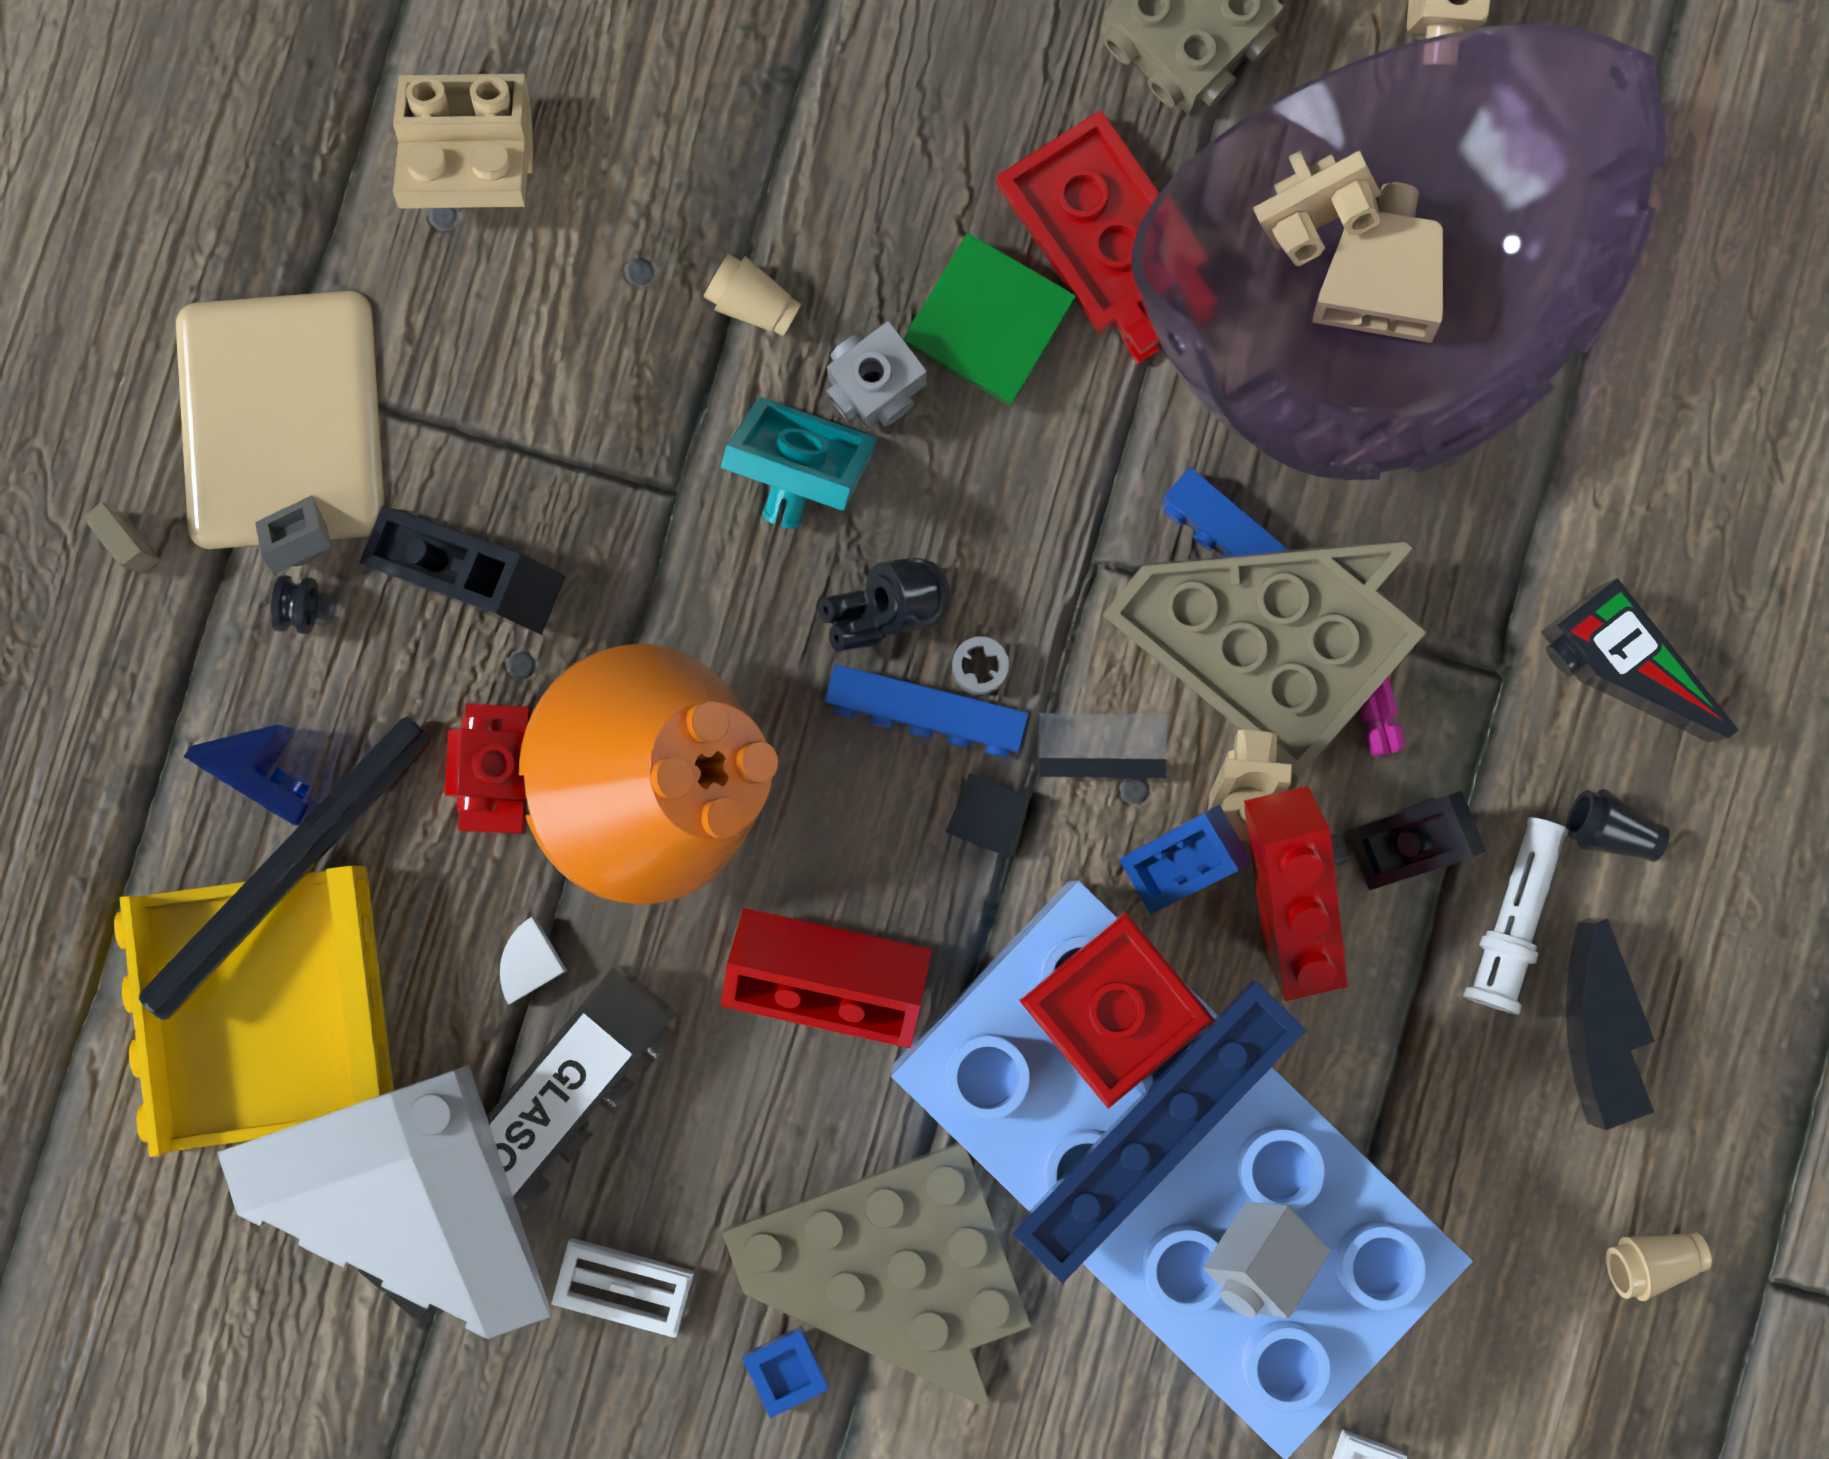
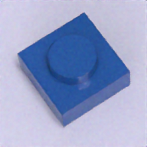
(785, 1371)

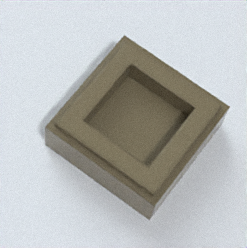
(121, 538)

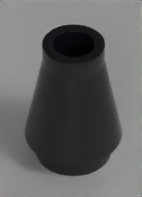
(1612, 826)

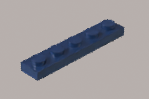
(1158, 1131)

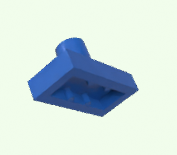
(1185, 859)

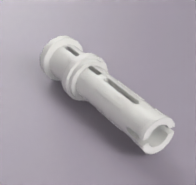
(1510, 946)

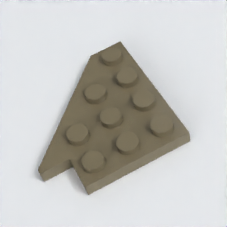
(1275, 635)
(891, 1267)

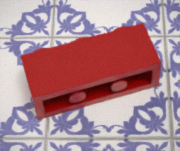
(1296, 893)
(825, 977)

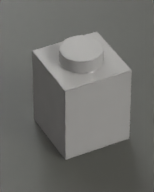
(1266, 1260)

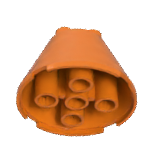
(643, 773)

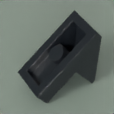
(1416, 840)

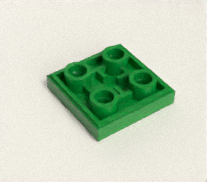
(988, 319)

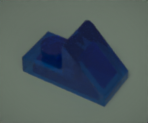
(246, 764)

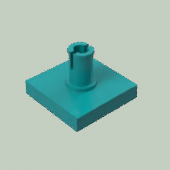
(798, 458)

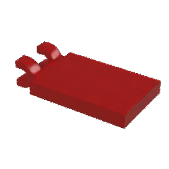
(1083, 210)

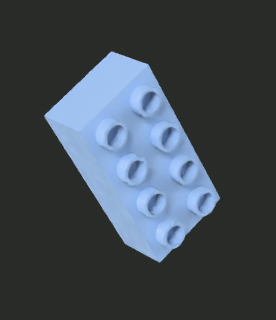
(1031, 1117)

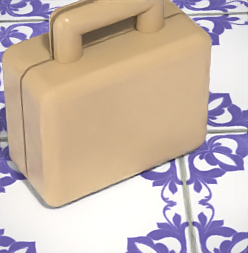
(279, 412)

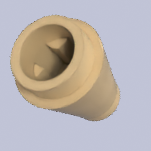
(751, 296)
(1655, 1263)

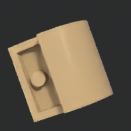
(462, 141)

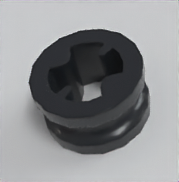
(294, 604)

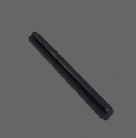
(284, 869)

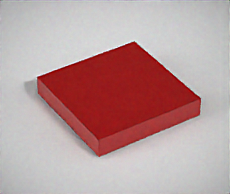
(1116, 1010)

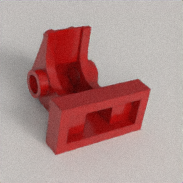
(485, 768)

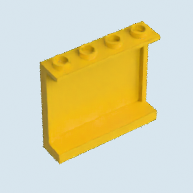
(274, 1031)

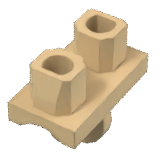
(1315, 199)
(1248, 774)

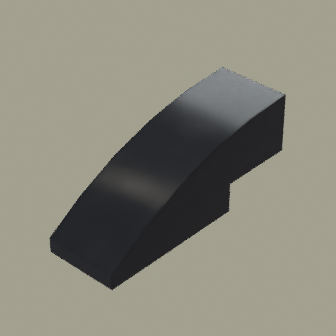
(1603, 1028)

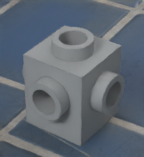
(881, 356)

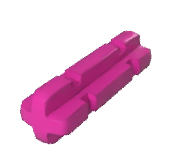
(1378, 712)

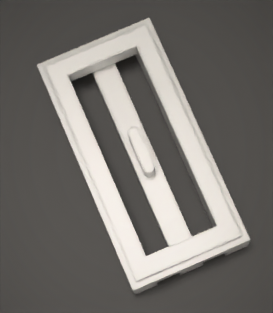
(627, 1262)

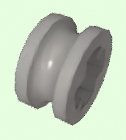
(991, 650)

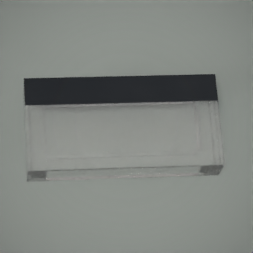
(1102, 746)

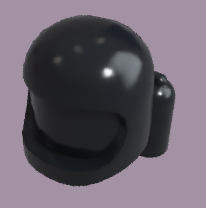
(896, 600)

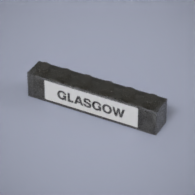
(568, 1084)

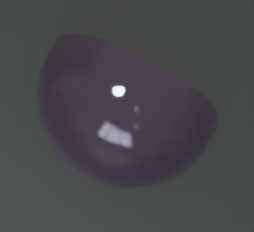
(1542, 200)

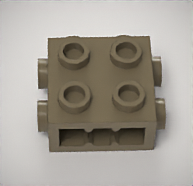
(1190, 44)

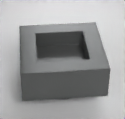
(293, 535)

